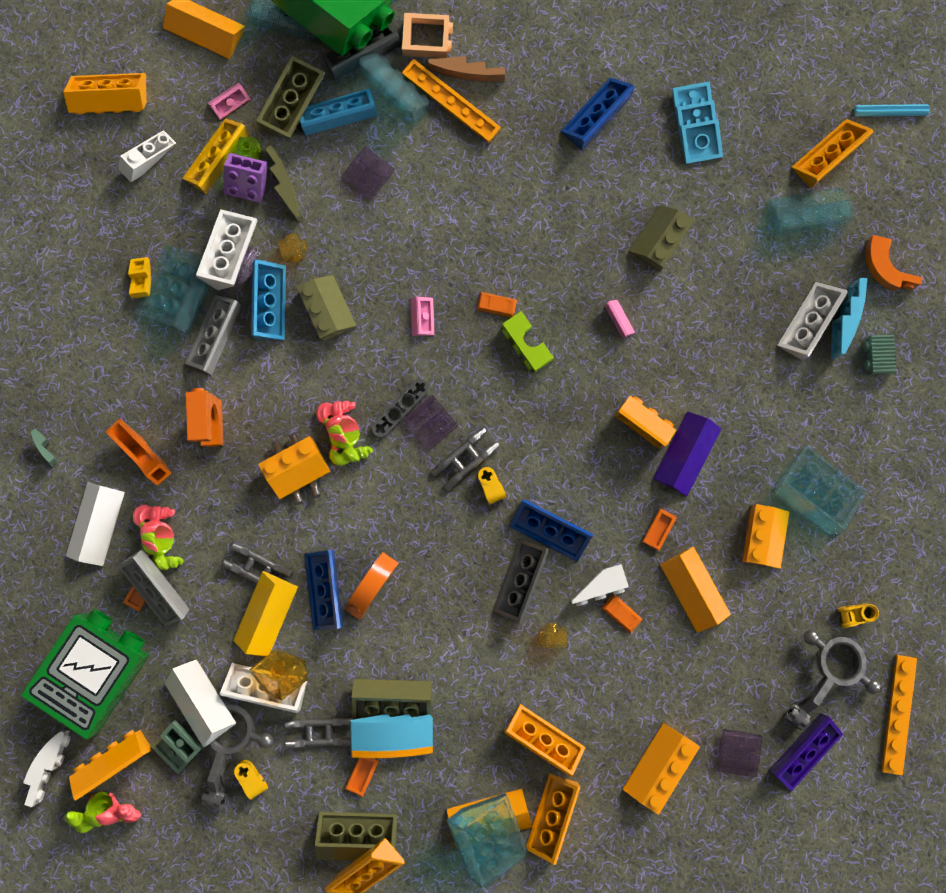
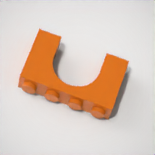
(204, 418)

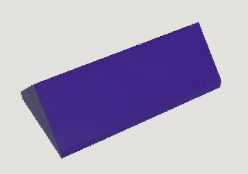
(687, 453)
(806, 751)

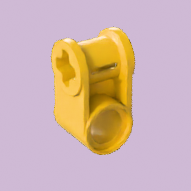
(492, 489)
(854, 614)
(250, 782)

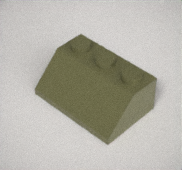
(661, 236)
(326, 307)

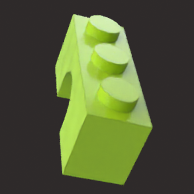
(534, 357)

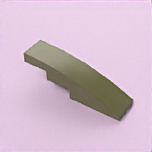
(285, 188)

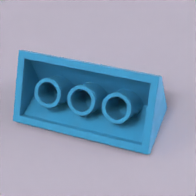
(338, 112)
(268, 300)

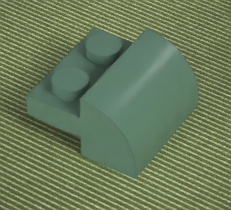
(176, 747)

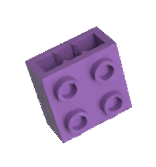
(245, 177)

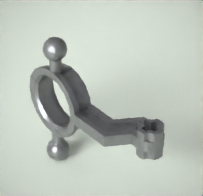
(798, 713)
(214, 795)

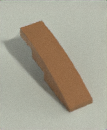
(458, 68)

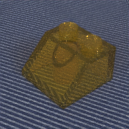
(280, 674)

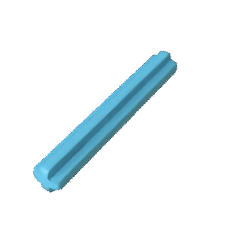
(892, 110)

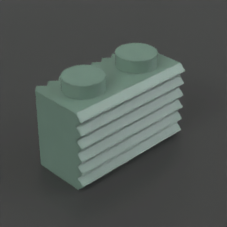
(880, 355)

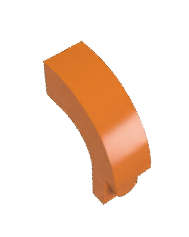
(882, 269)
(370, 585)

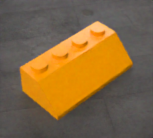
(106, 93)
(108, 764)
(661, 768)

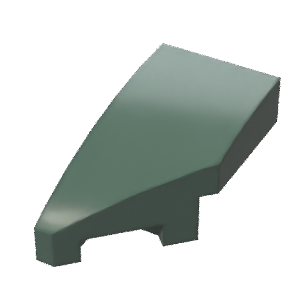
(41, 442)

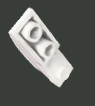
(47, 759)

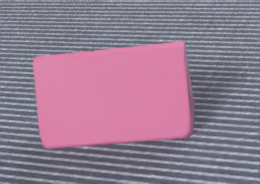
(229, 101)
(422, 316)
(619, 318)

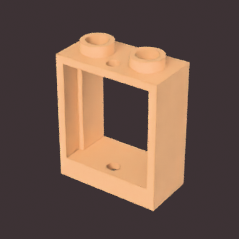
(426, 51)

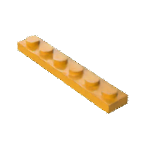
(451, 101)
(899, 715)

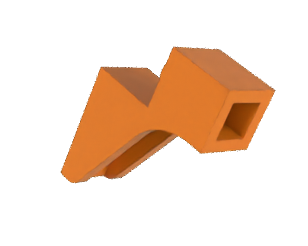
(139, 451)

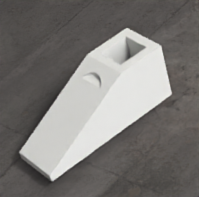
(145, 155)
(606, 581)

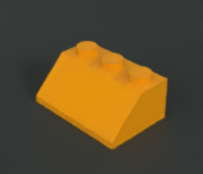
(646, 422)
(294, 467)
(765, 536)

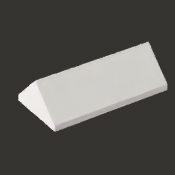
(226, 249)
(812, 320)
(95, 524)
(243, 686)
(199, 702)

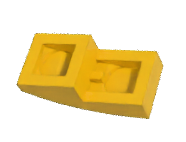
(140, 277)

